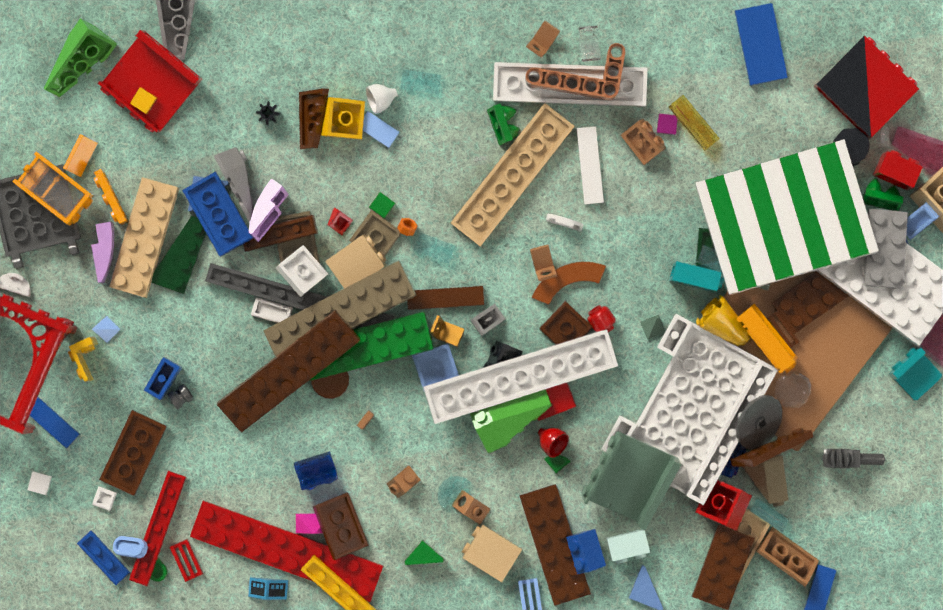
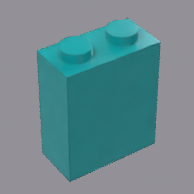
(696, 277)

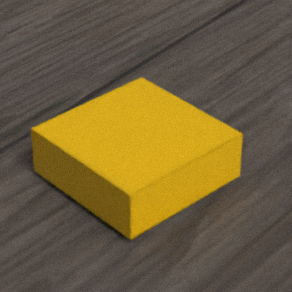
(143, 100)

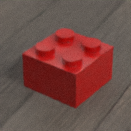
(898, 170)
(725, 505)

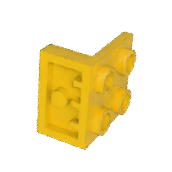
(75, 353)

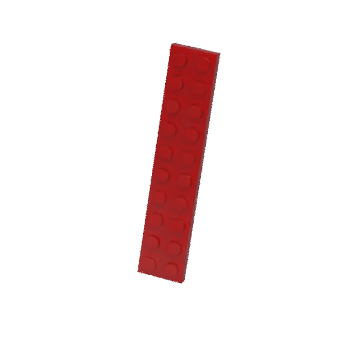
(279, 547)

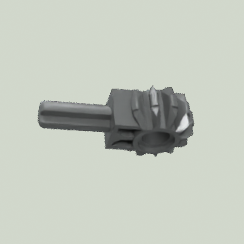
(850, 458)

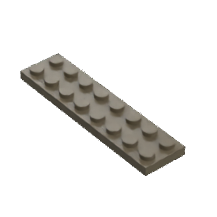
(354, 304)

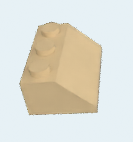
(932, 193)

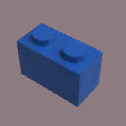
(162, 378)
(586, 551)

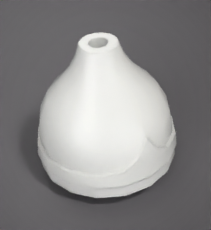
(380, 97)

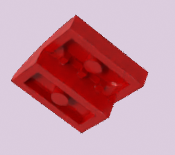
(561, 400)

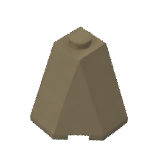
(770, 480)

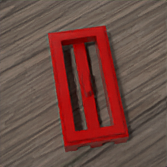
(179, 563)

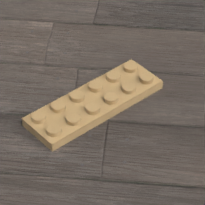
(144, 237)

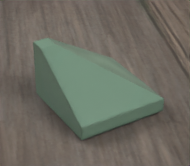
(652, 327)

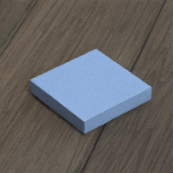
(435, 365)

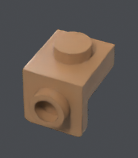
(403, 482)

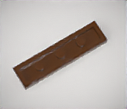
(284, 232)
(447, 298)

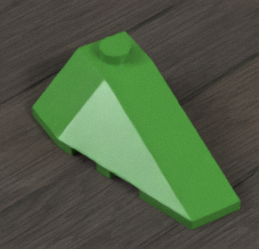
(81, 51)
(503, 421)

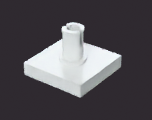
(301, 271)

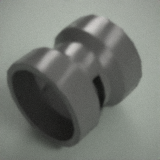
(180, 396)

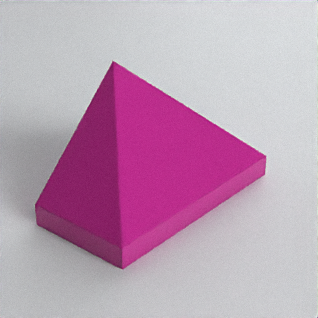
(307, 524)

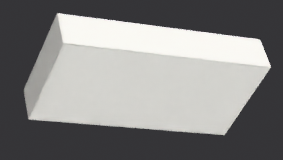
(270, 310)

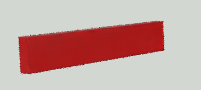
(158, 527)

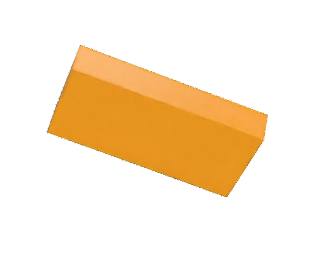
(80, 155)

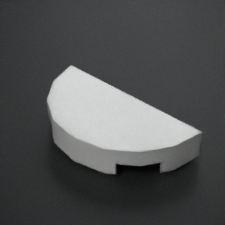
(562, 221)
(15, 283)

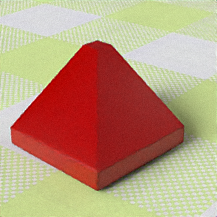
(339, 221)

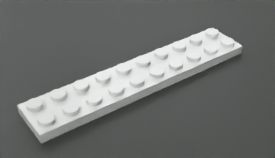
(520, 376)

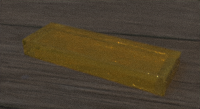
(694, 122)

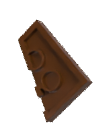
(311, 116)

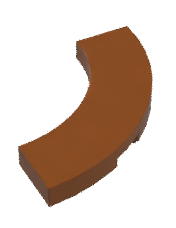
(566, 275)

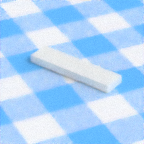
(590, 165)

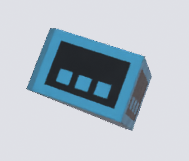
(268, 588)

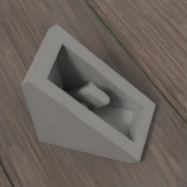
(487, 319)

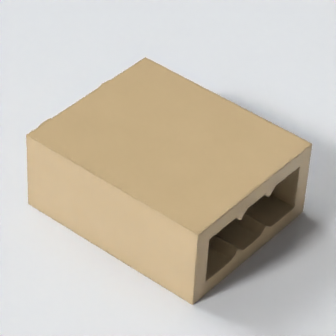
(356, 261)
(491, 552)

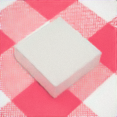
(39, 483)
(104, 498)

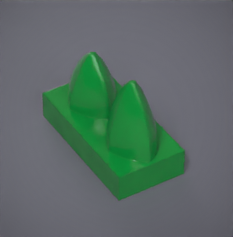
(499, 116)
(887, 200)

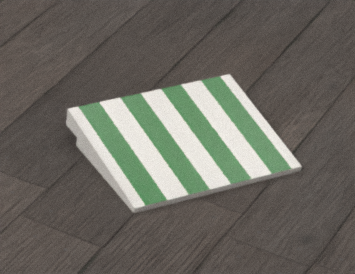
(786, 217)

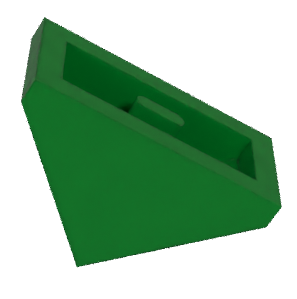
(423, 554)

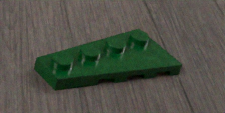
(181, 258)

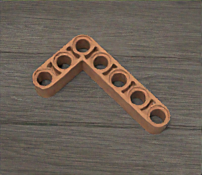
(600, 84)

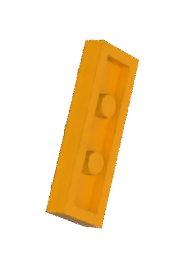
(109, 197)

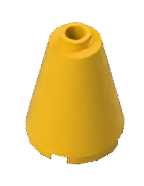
(722, 321)

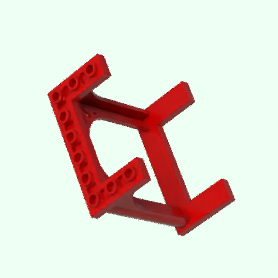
(55, 333)

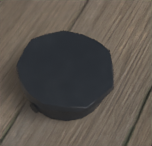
(856, 143)

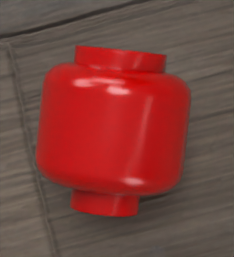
(601, 318)

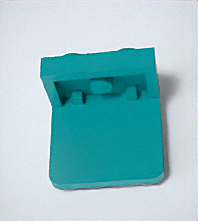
(915, 373)

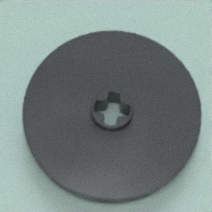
(759, 422)

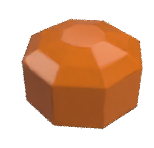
(407, 226)

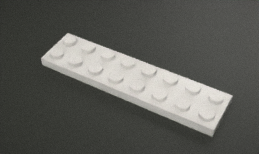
(512, 87)

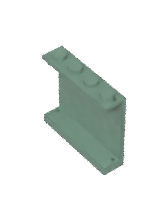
(631, 478)

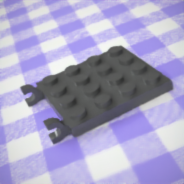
(29, 225)

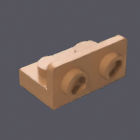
(643, 141)

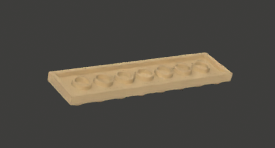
(512, 174)

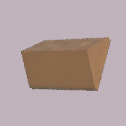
(788, 556)

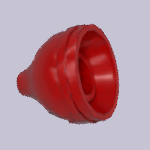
(553, 441)

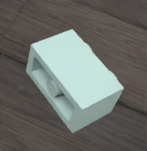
(628, 545)

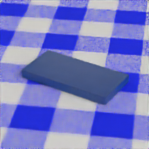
(761, 44)
(217, 214)

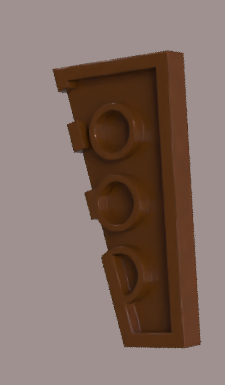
(772, 449)

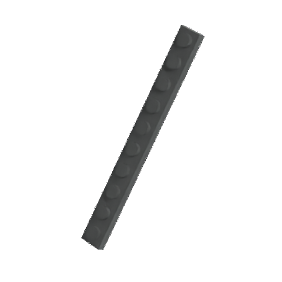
(271, 290)

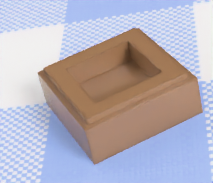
(365, 420)

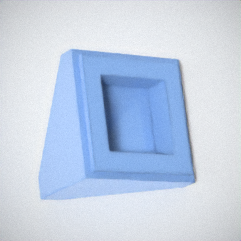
(106, 329)

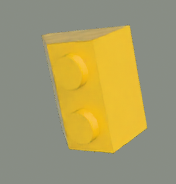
(343, 118)

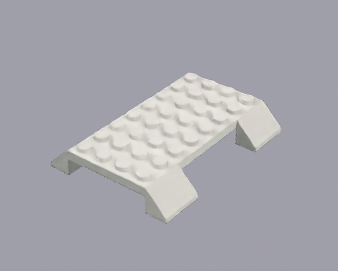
(698, 404)

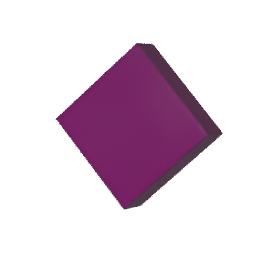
(667, 124)

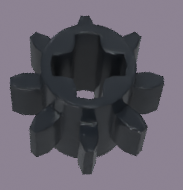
(264, 109)

